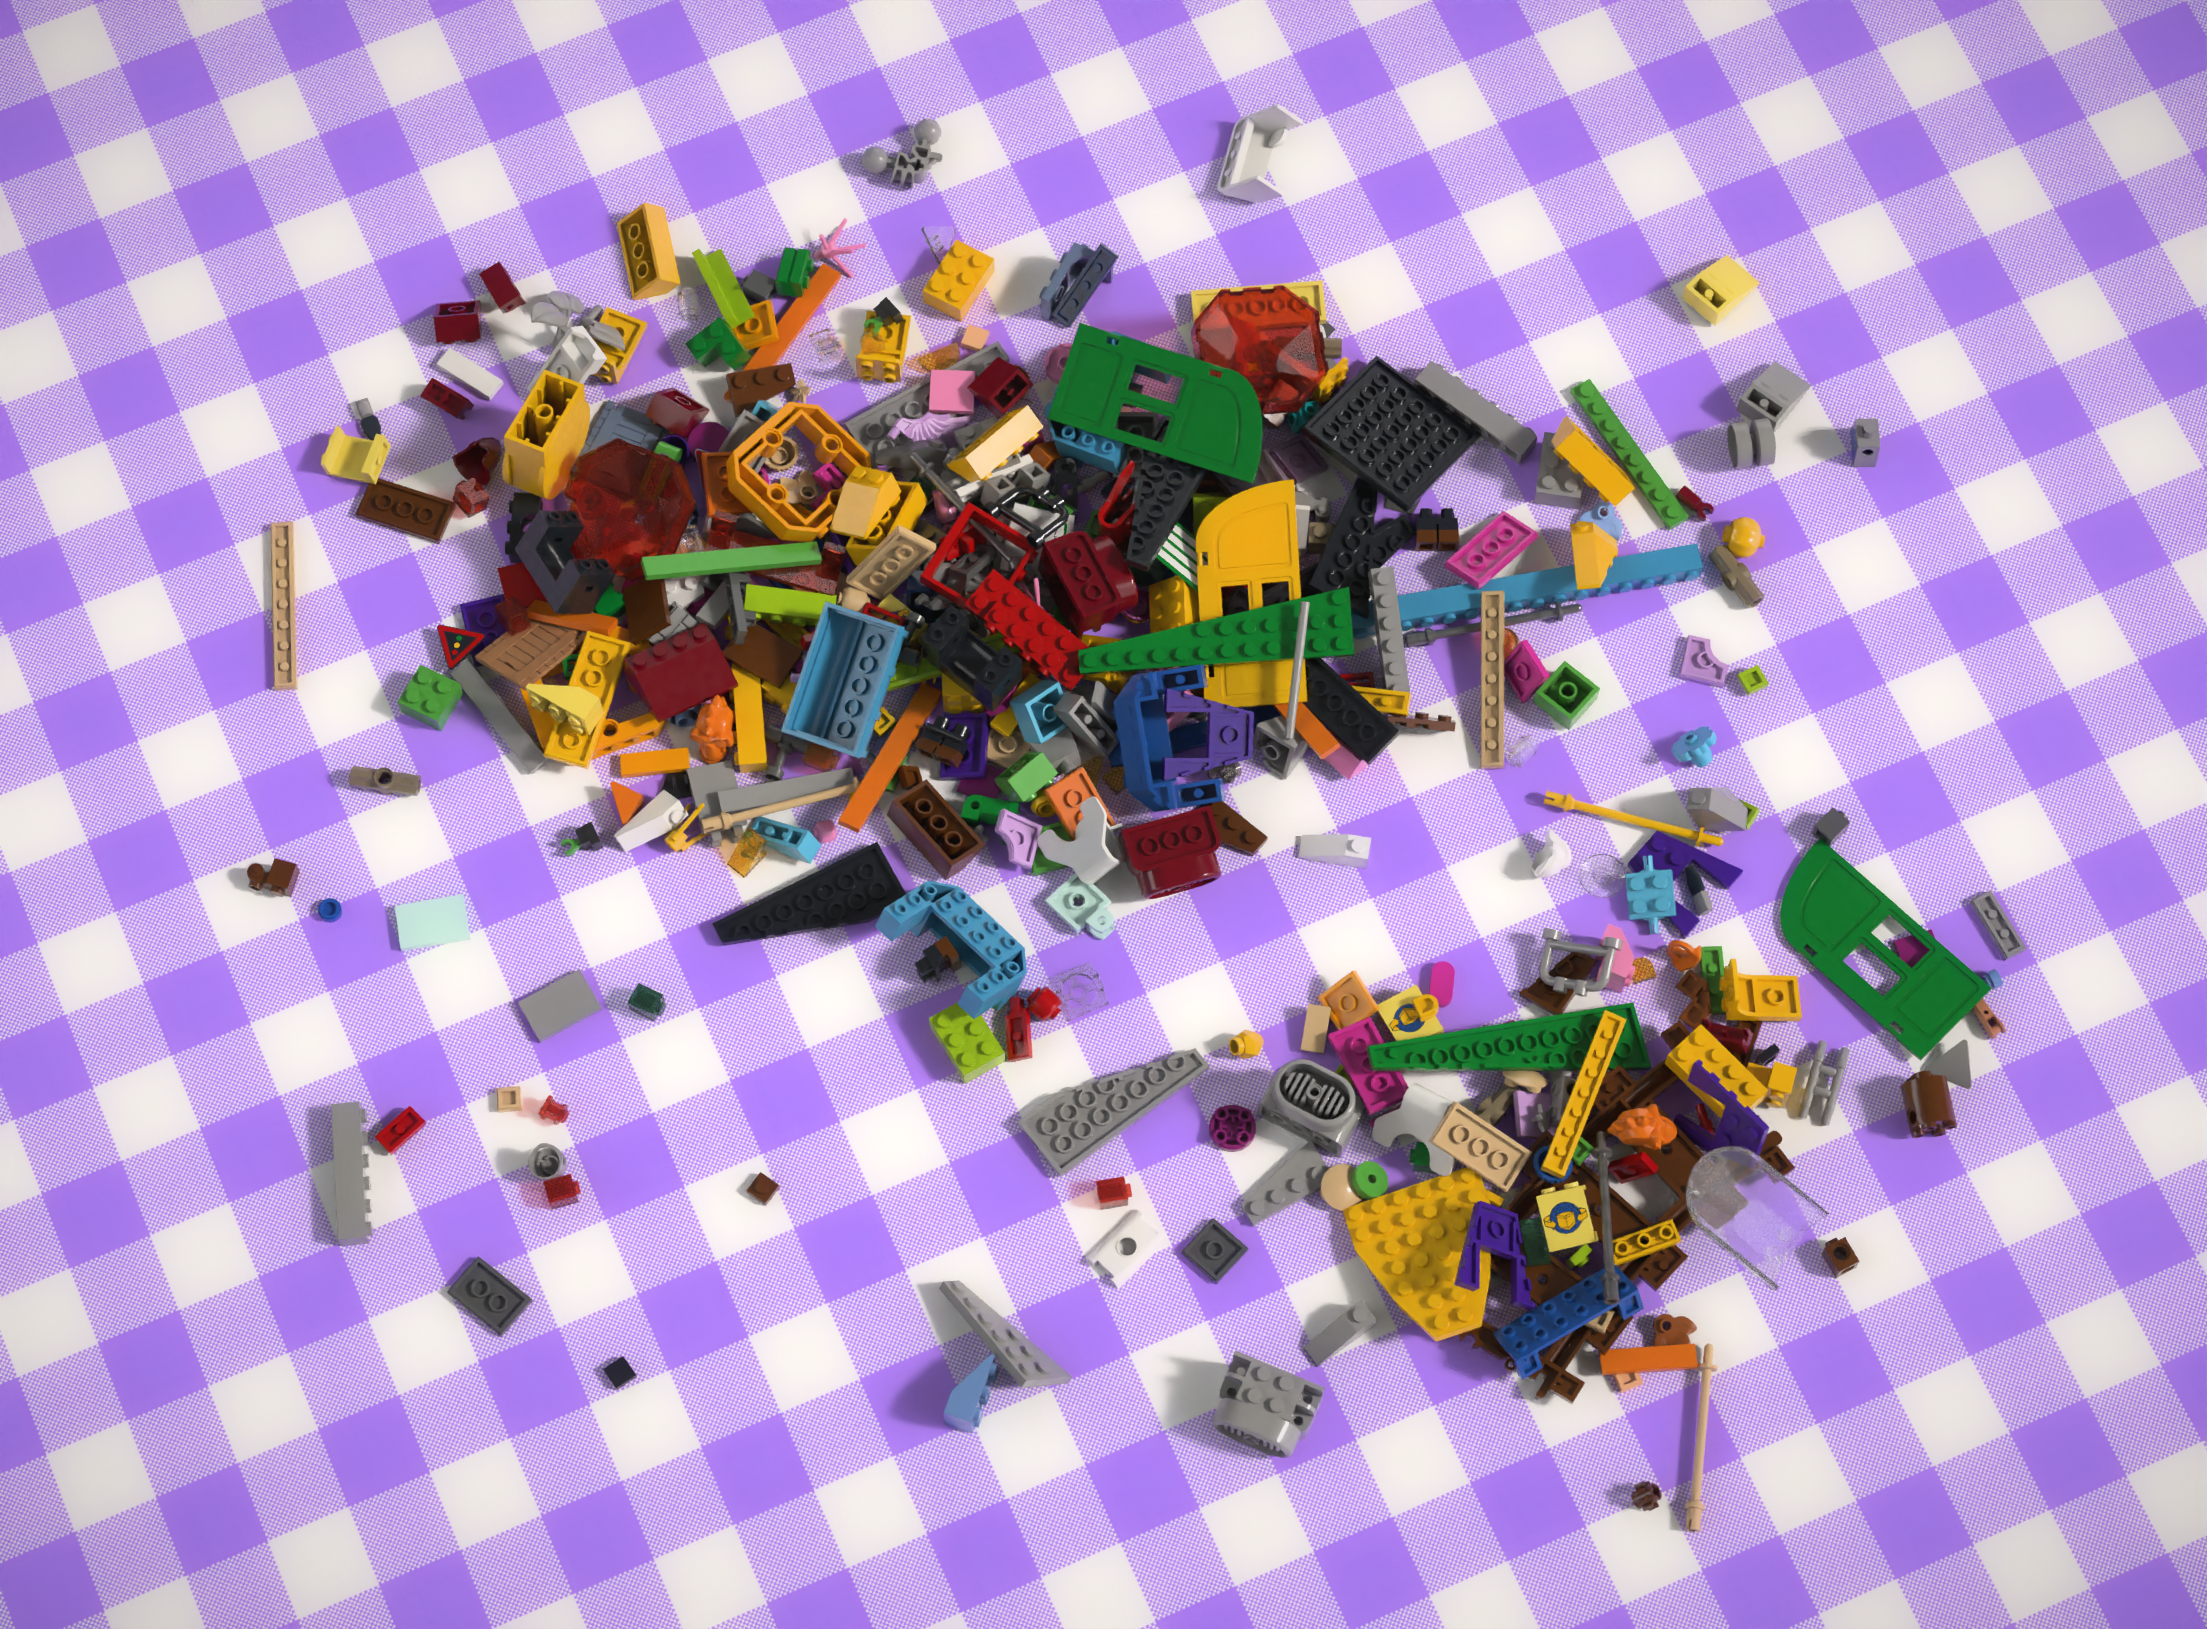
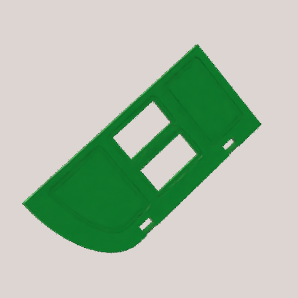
(1210, 425)
(1838, 909)

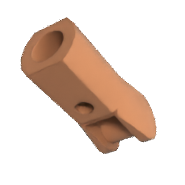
(1984, 1015)

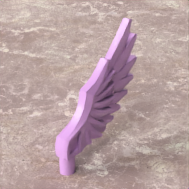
(930, 427)

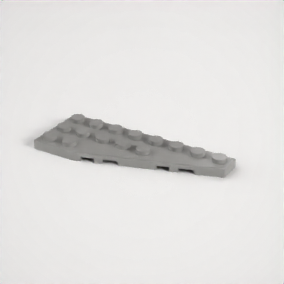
(1087, 1118)

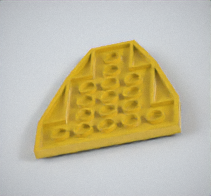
(1415, 1249)

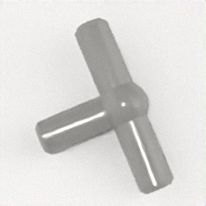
(590, 318)

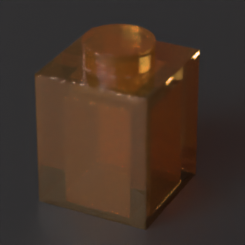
(820, 757)

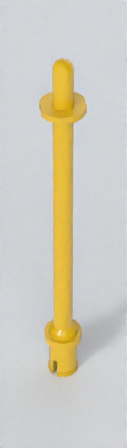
(1567, 803)

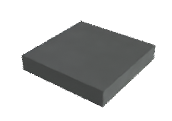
(1214, 1250)

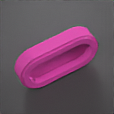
(1442, 983)

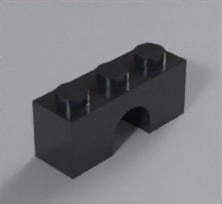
(523, 510)

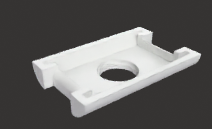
(1123, 1266)

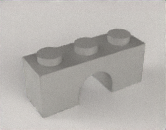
(999, 486)

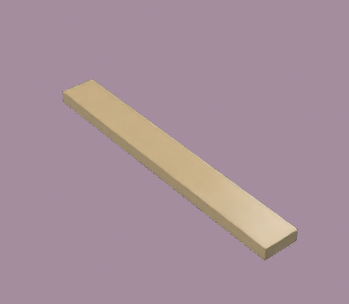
(284, 606)
(1492, 679)

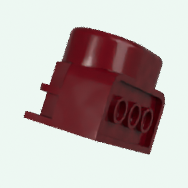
(1087, 580)
(1173, 853)

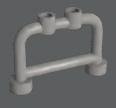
(1580, 987)

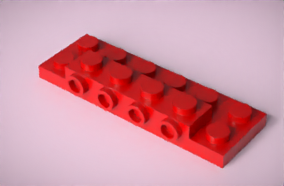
(1028, 629)

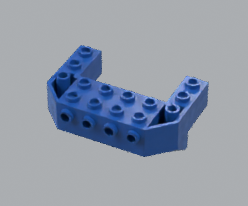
(1146, 739)

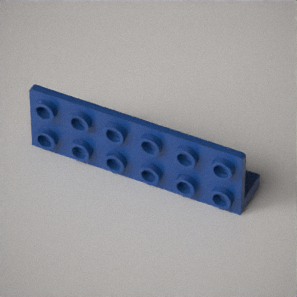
(1561, 1316)

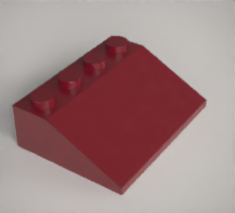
(680, 672)

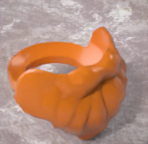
(1682, 958)

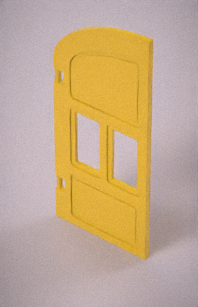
(1250, 543)

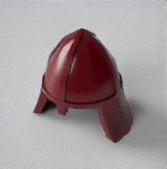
(479, 459)

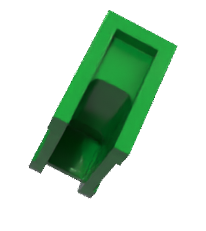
(986, 810)

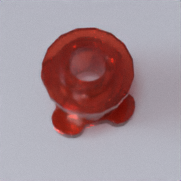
(554, 1111)

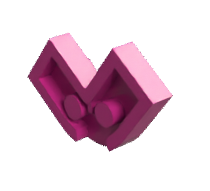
(828, 479)

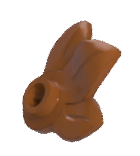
(1677, 1333)

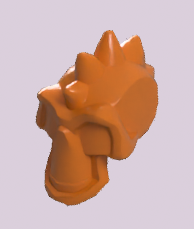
(714, 730)
(1643, 1128)

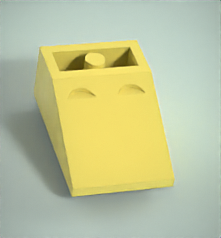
(1719, 289)
(567, 704)

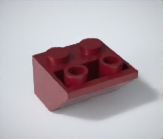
(1000, 386)

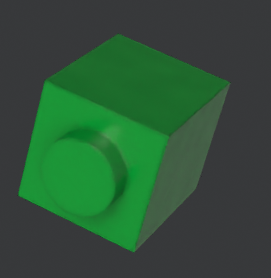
(1421, 1158)

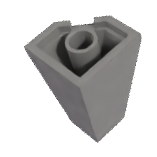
(1279, 753)
(1716, 809)

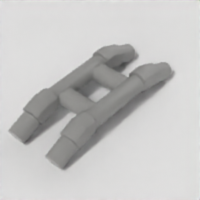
(1811, 1088)

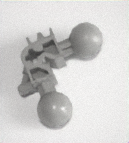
(904, 169)

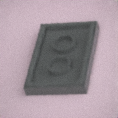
(489, 1296)

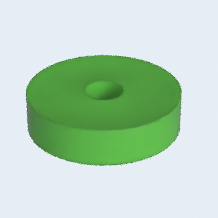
(1378, 1179)

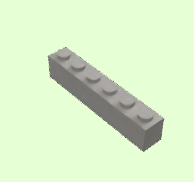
(1484, 416)
(1388, 629)
(350, 1173)

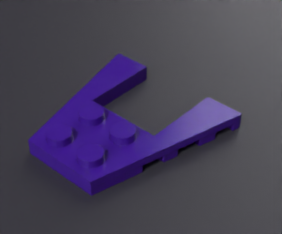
(1227, 734)
(1676, 855)
(1738, 1123)
(1499, 1234)

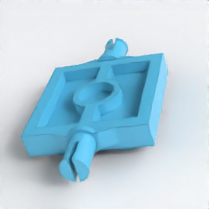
(1650, 895)

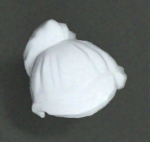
(1553, 856)

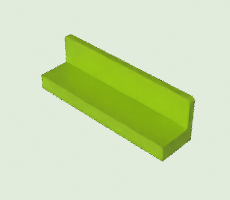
(724, 287)

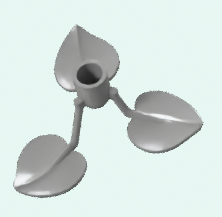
(550, 315)

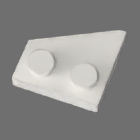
(684, 590)

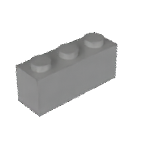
(1086, 724)

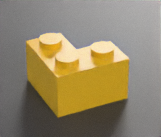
(1777, 1081)

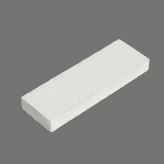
(469, 373)

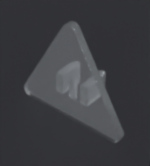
(939, 240)

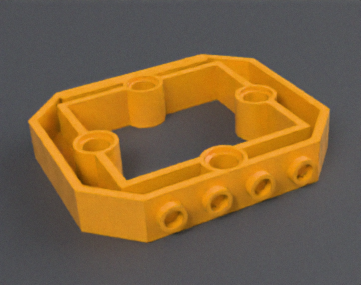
(758, 494)
(626, 733)

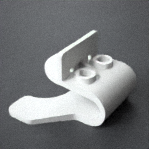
(1095, 847)
(1419, 1116)

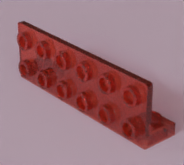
(814, 578)

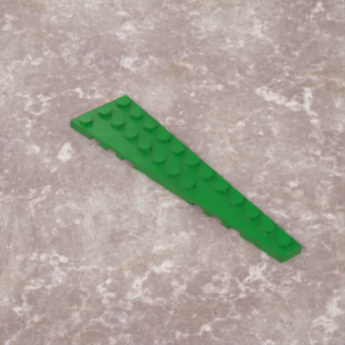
(1238, 638)
(1524, 1045)

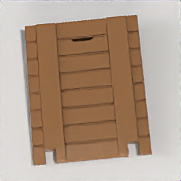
(531, 652)

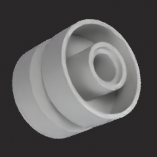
(1755, 443)

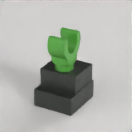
(886, 314)
(586, 838)

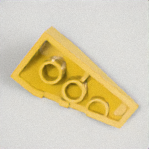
(1592, 554)

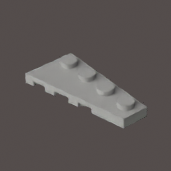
(1289, 1185)

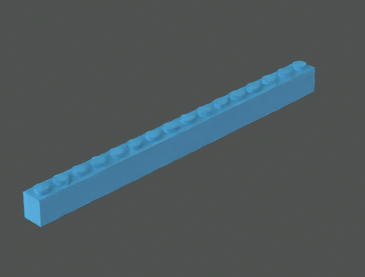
(1539, 588)

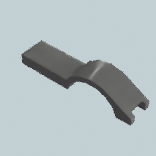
(960, 575)

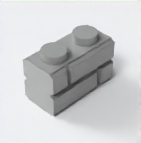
(680, 622)

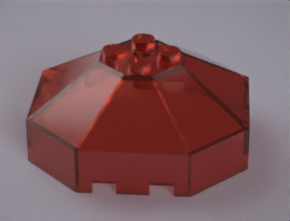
(1267, 329)
(610, 492)

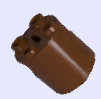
(1928, 1104)

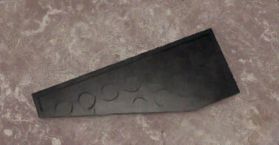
(833, 897)

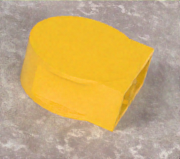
(546, 436)

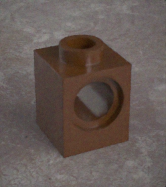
(1838, 1266)

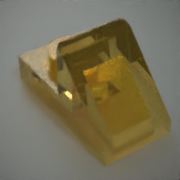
(748, 852)

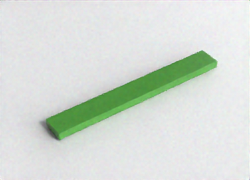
(731, 560)

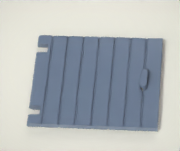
(625, 425)

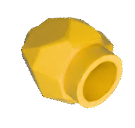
(1246, 1044)

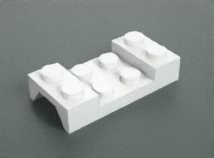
(573, 357)

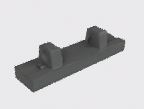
(739, 618)

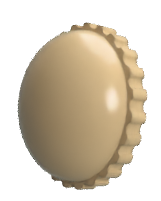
(784, 457)

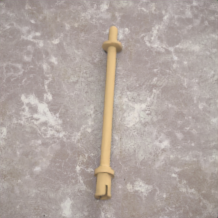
(726, 820)
(1694, 1505)

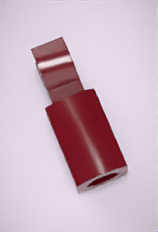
(1694, 502)

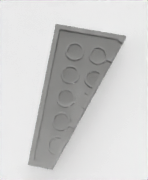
(1013, 1350)

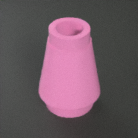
(944, 508)

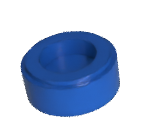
(330, 910)

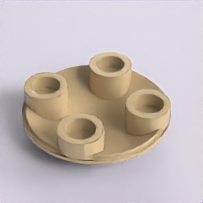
(1531, 1079)
(1338, 1188)

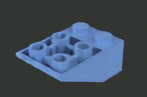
(966, 1399)

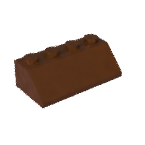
(935, 829)

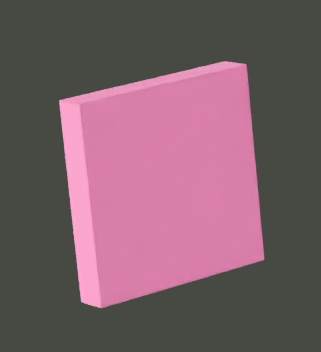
(950, 392)

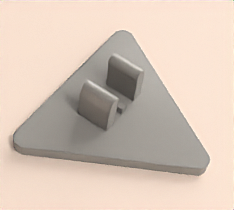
(1954, 1065)

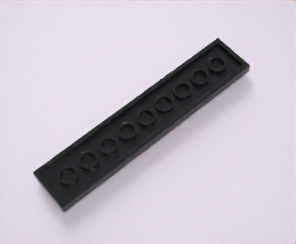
(1334, 699)

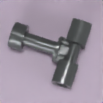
(908, 655)
(786, 745)

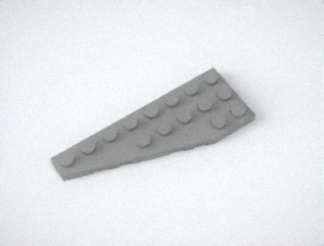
(872, 426)

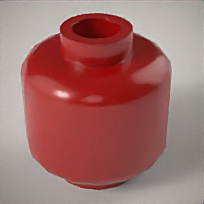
(1043, 1004)

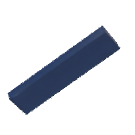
(1085, 285)

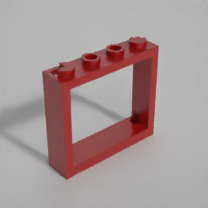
(993, 524)

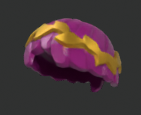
(1141, 612)

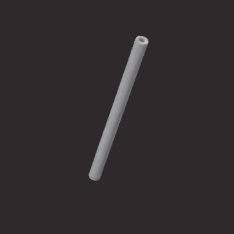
(1297, 669)

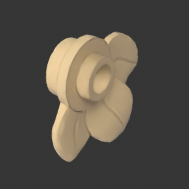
(800, 489)

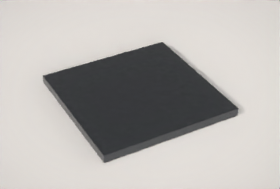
(1391, 433)

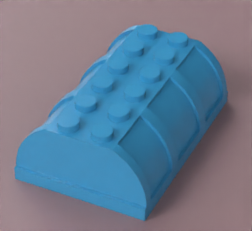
(844, 680)

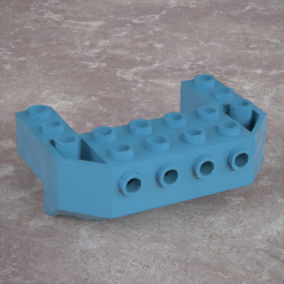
(1090, 447)
(972, 932)

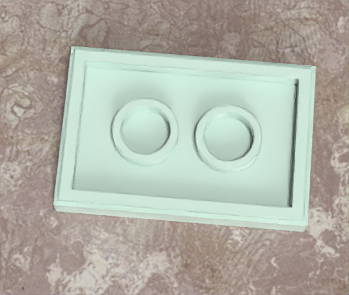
(432, 922)

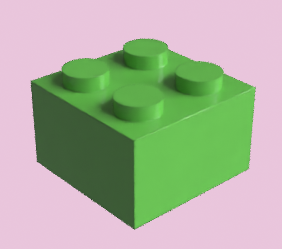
(1566, 695)
(430, 697)
(1026, 777)

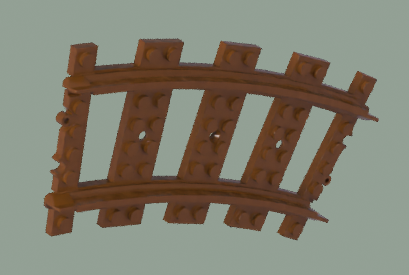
(1616, 1094)

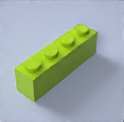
(785, 605)

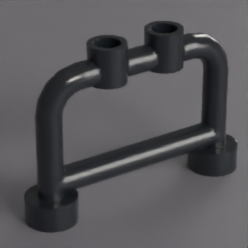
(1041, 495)

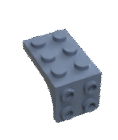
(1061, 279)

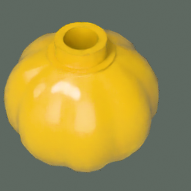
(1743, 537)

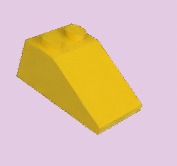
(864, 502)

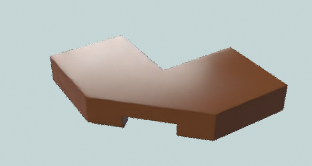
(1698, 991)

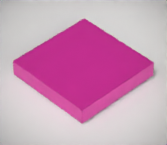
(1524, 671)

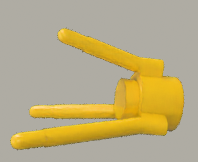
(676, 838)

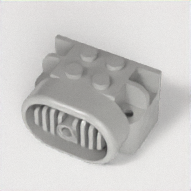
(1313, 1105)
(1266, 1406)

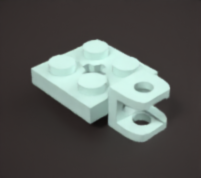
(1090, 915)

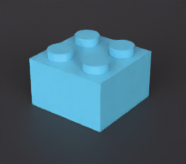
(1035, 711)

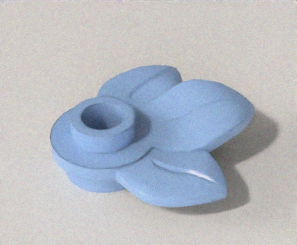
(1608, 523)

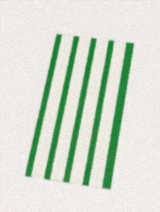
(1181, 556)

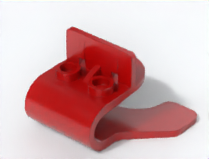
(1114, 505)

